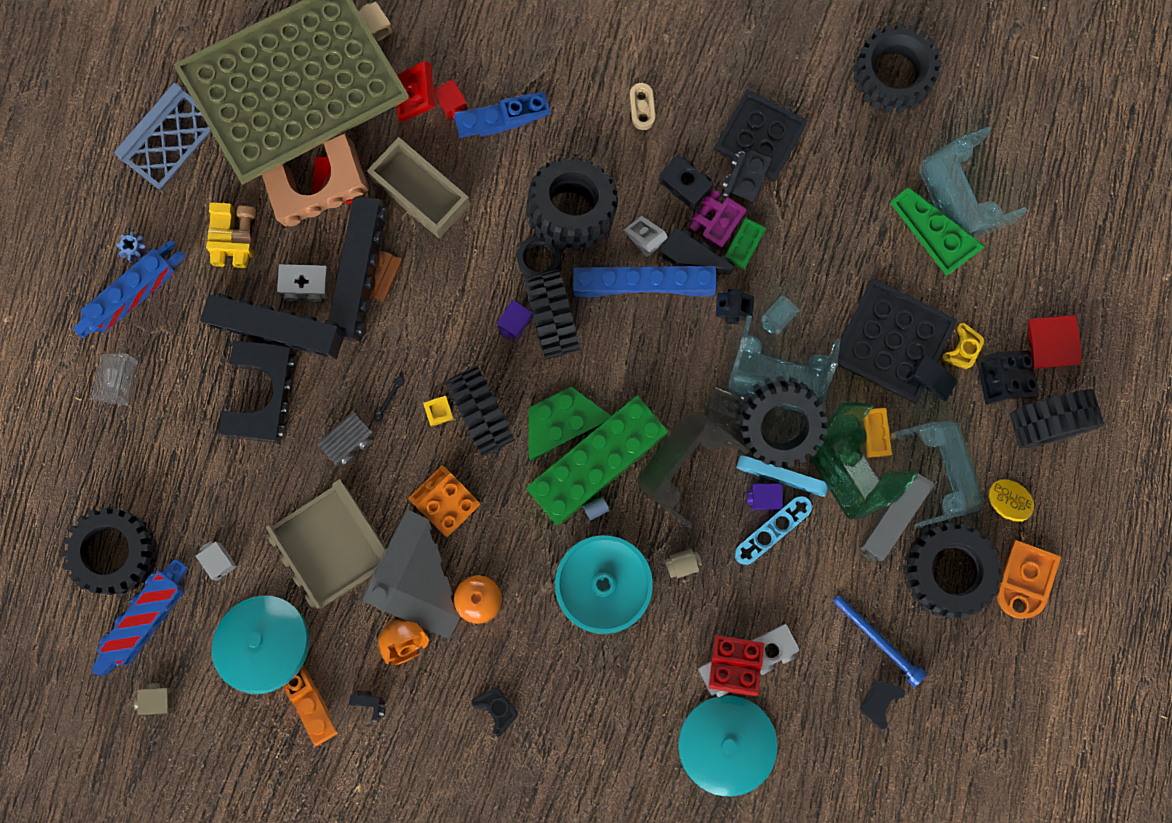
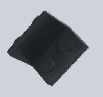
(747, 175)
(1007, 376)

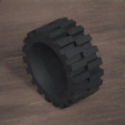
(904, 43)
(552, 314)
(772, 395)
(479, 411)
(1056, 418)
(138, 558)

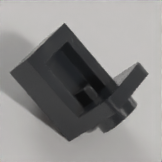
(364, 698)

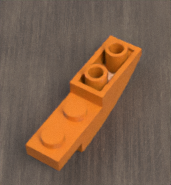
(310, 707)

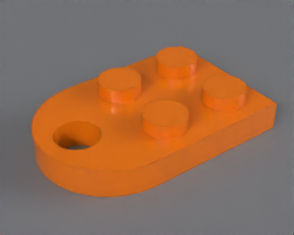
(1027, 577)

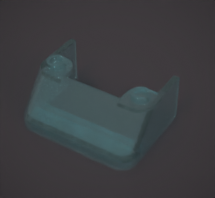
(953, 193)
(753, 367)
(966, 492)

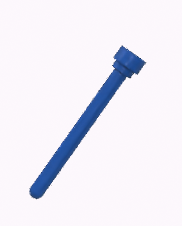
(913, 673)

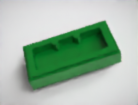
(745, 243)

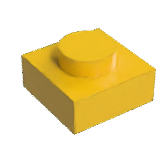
(438, 411)

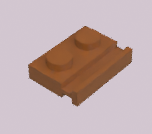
(385, 275)

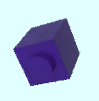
(514, 321)
(765, 497)

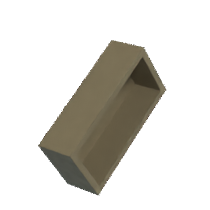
(419, 187)

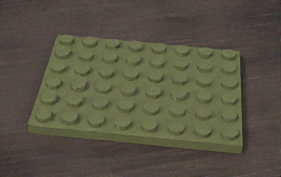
(290, 84)

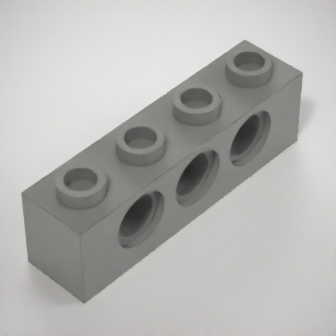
(785, 645)

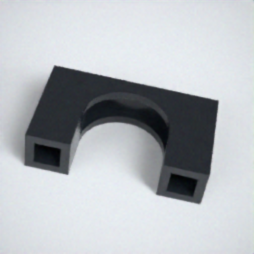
(267, 423)

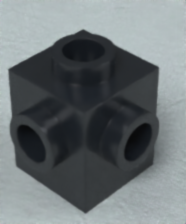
(734, 306)

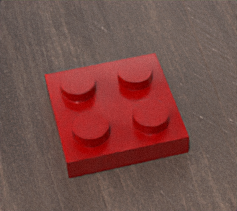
(420, 88)

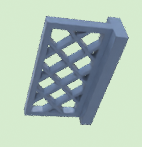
(148, 127)

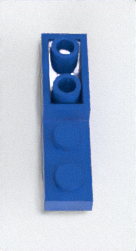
(502, 116)

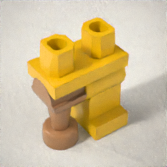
(227, 241)

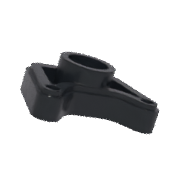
(877, 701)
(499, 708)

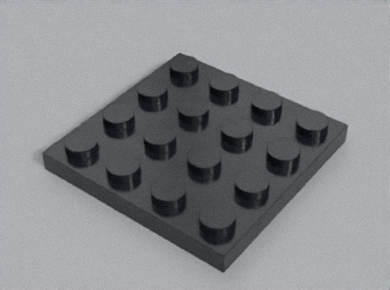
(890, 337)

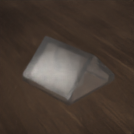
(114, 379)

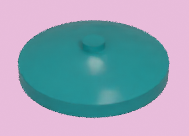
(603, 584)
(260, 644)
(727, 745)

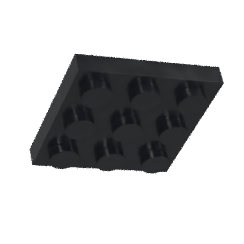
(763, 128)

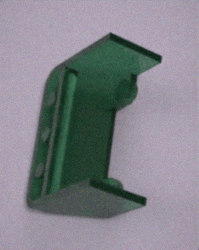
(847, 470)

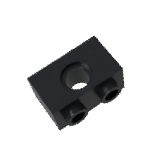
(690, 194)

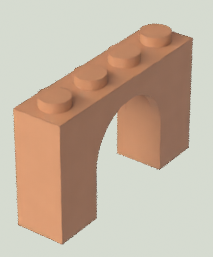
(344, 184)

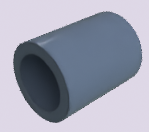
(596, 508)

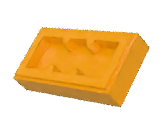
(877, 432)

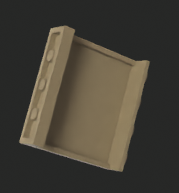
(328, 545)

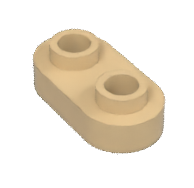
(642, 107)

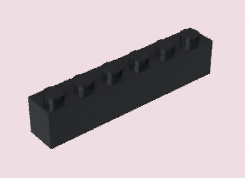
(358, 266)
(273, 326)

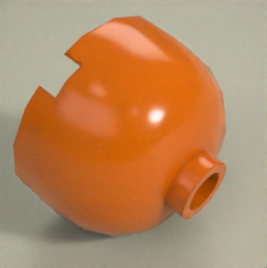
(477, 599)
(401, 640)

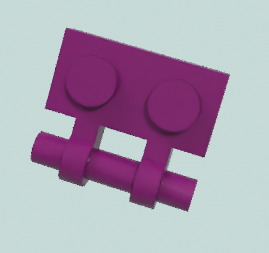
(722, 224)

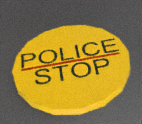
(1011, 500)

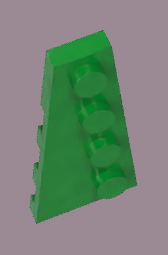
(939, 235)

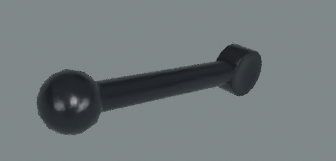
(398, 383)

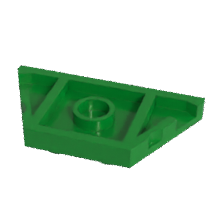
(561, 420)

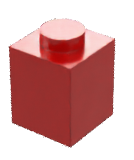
(450, 99)

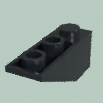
(684, 251)

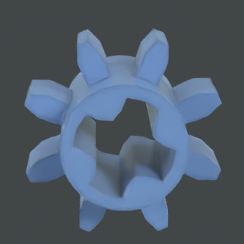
(125, 244)

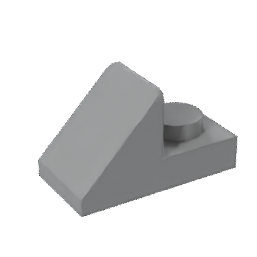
(646, 235)

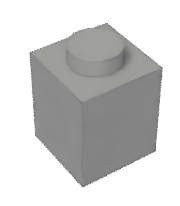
(215, 560)

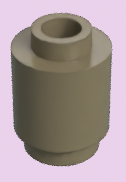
(683, 563)

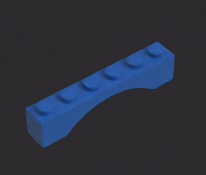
(619, 280)

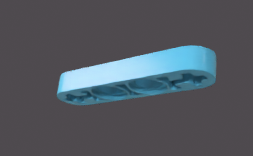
(782, 476)
(771, 528)

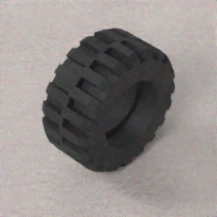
(577, 178)
(984, 563)

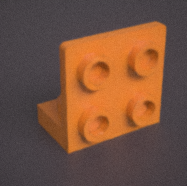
(444, 501)

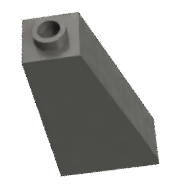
(894, 520)

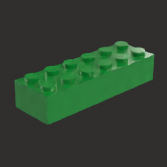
(597, 461)

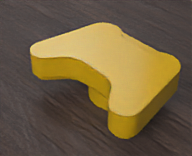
(967, 348)

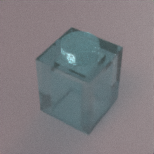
(779, 315)

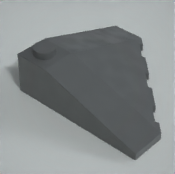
(411, 579)

